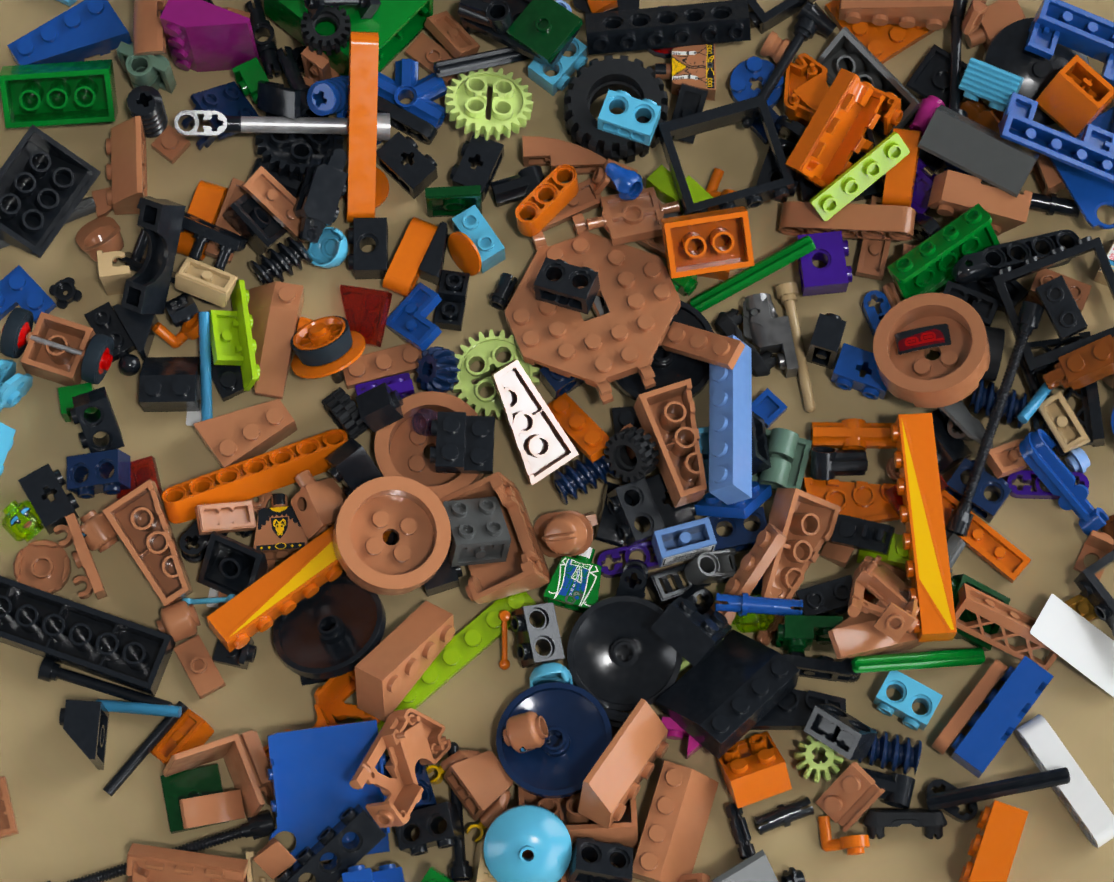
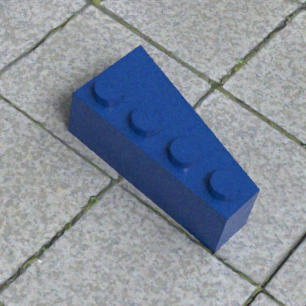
(72, 36)
(1001, 716)

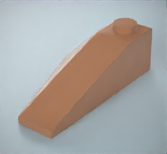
(275, 321)
(807, 525)
(859, 638)

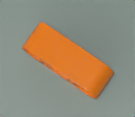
(901, 178)
(551, 189)
(205, 205)
(405, 265)

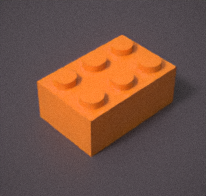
(707, 242)
(995, 844)

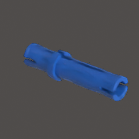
(757, 605)

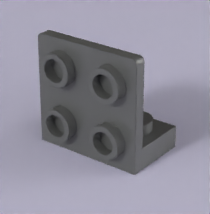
(477, 531)

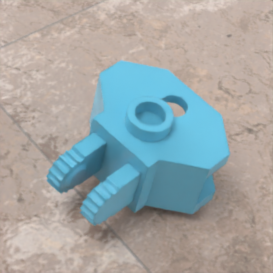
(12, 386)

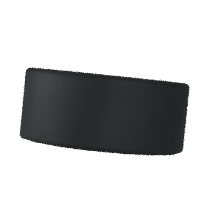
(996, 342)

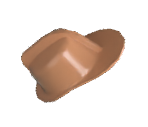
(98, 235)
(563, 533)

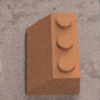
(127, 166)

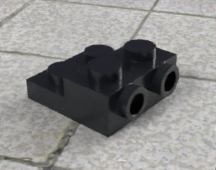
(463, 443)

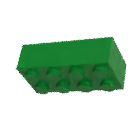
(58, 93)

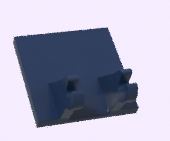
(225, 99)

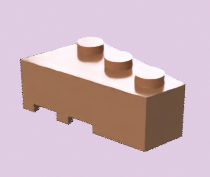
(958, 192)

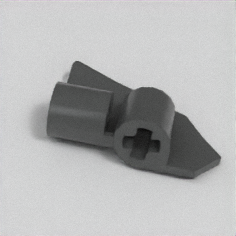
(961, 423)

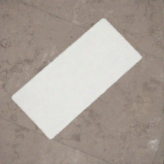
(1076, 642)

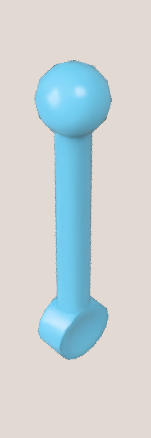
(209, 600)

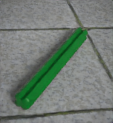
(753, 274)
(918, 660)

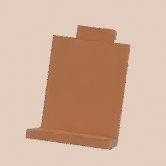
(244, 762)

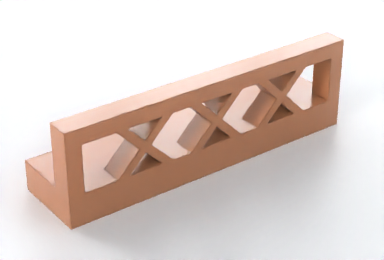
(1005, 616)

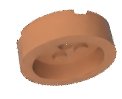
(940, 380)
(401, 450)
(412, 514)

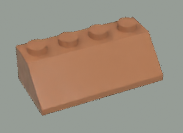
(623, 766)
(674, 824)

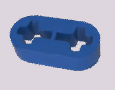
(873, 319)

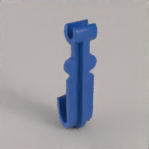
(1040, 457)

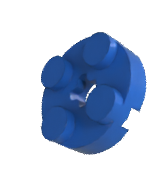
(753, 70)

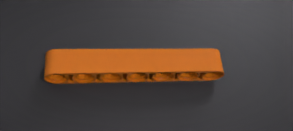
(362, 125)
(252, 476)

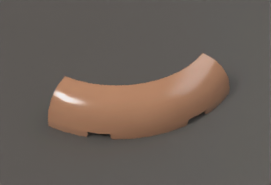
(147, 28)

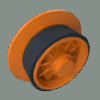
(325, 348)

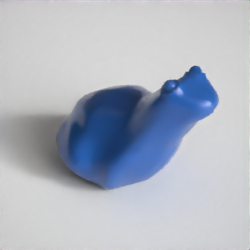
(626, 181)

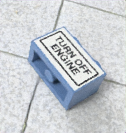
(683, 541)

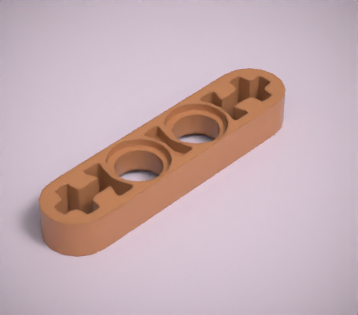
(969, 706)

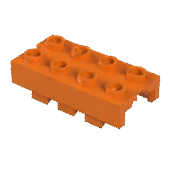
(836, 130)

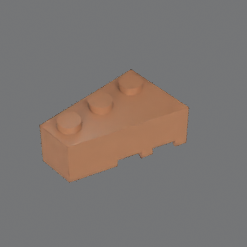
(246, 432)

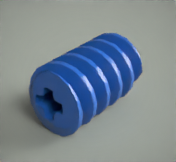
(328, 96)

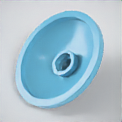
(527, 829)

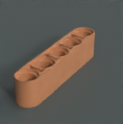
(854, 221)

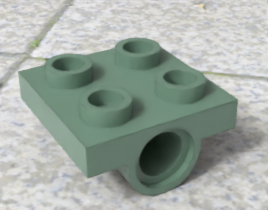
(146, 69)
(787, 459)

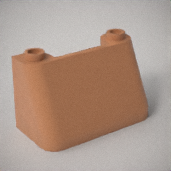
(525, 563)

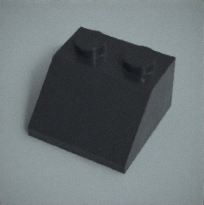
(170, 384)
(88, 727)

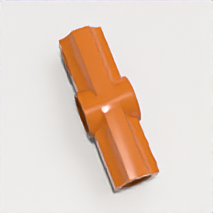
(852, 435)

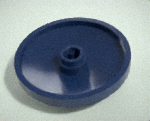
(575, 740)

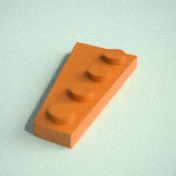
(856, 498)

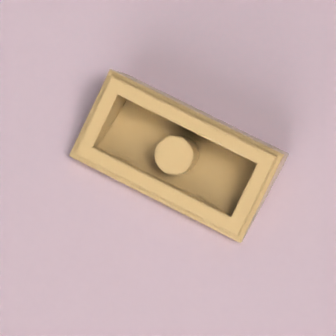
(205, 282)
(1063, 422)

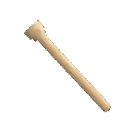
(788, 295)

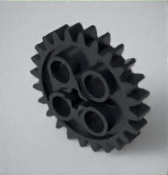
(284, 149)

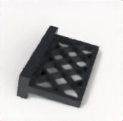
(1088, 397)

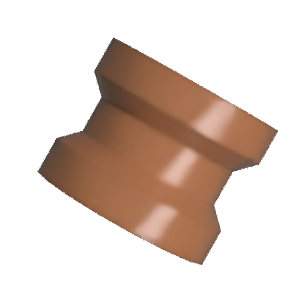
(774, 46)

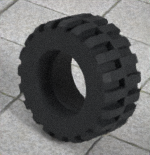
(595, 82)

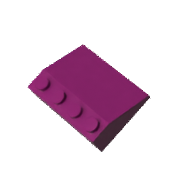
(207, 36)

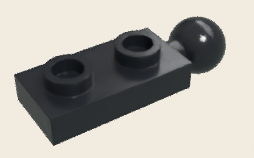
(106, 322)

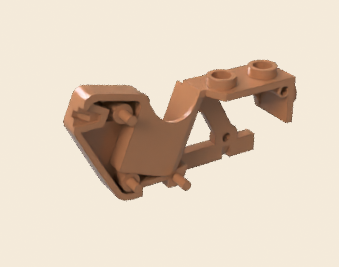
(891, 589)
(408, 738)

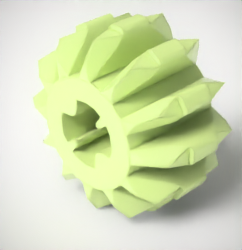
(807, 757)

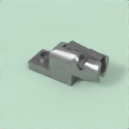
(769, 331)

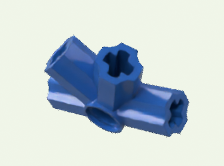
(421, 91)

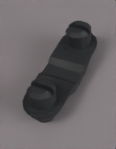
(727, 325)
(878, 819)

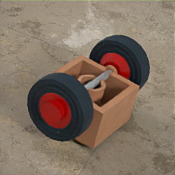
(56, 348)

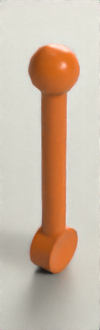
(504, 616)

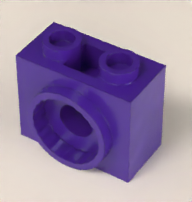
(832, 277)

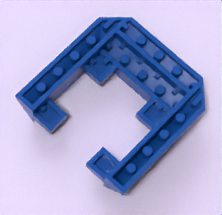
(1088, 35)

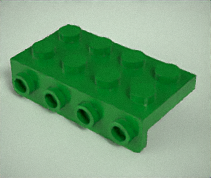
(930, 263)

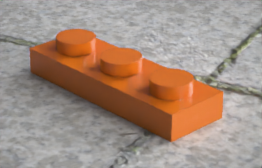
(579, 427)

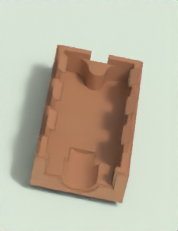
(172, 865)

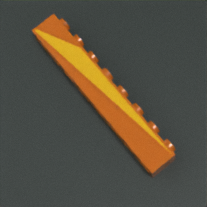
(925, 526)
(277, 592)

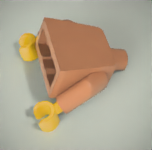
(478, 783)

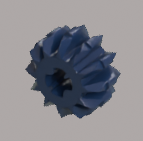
(437, 369)

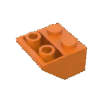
(1076, 96)
(754, 770)

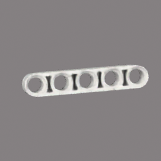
(1079, 794)

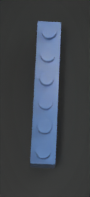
(731, 429)

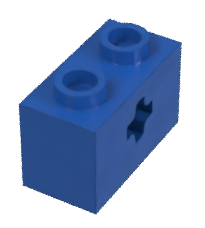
(848, 368)

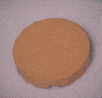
(43, 566)

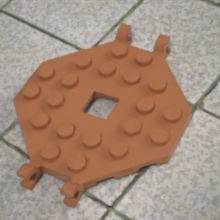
(608, 346)

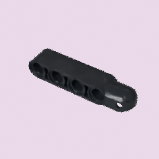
(986, 263)

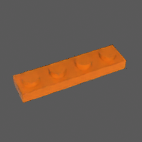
(989, 543)

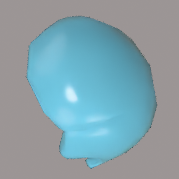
(330, 248)
(550, 672)

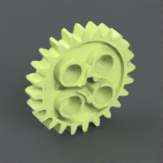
(468, 101)
(486, 351)

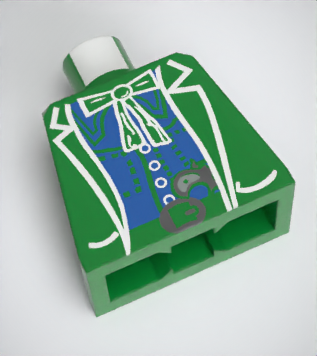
(575, 583)

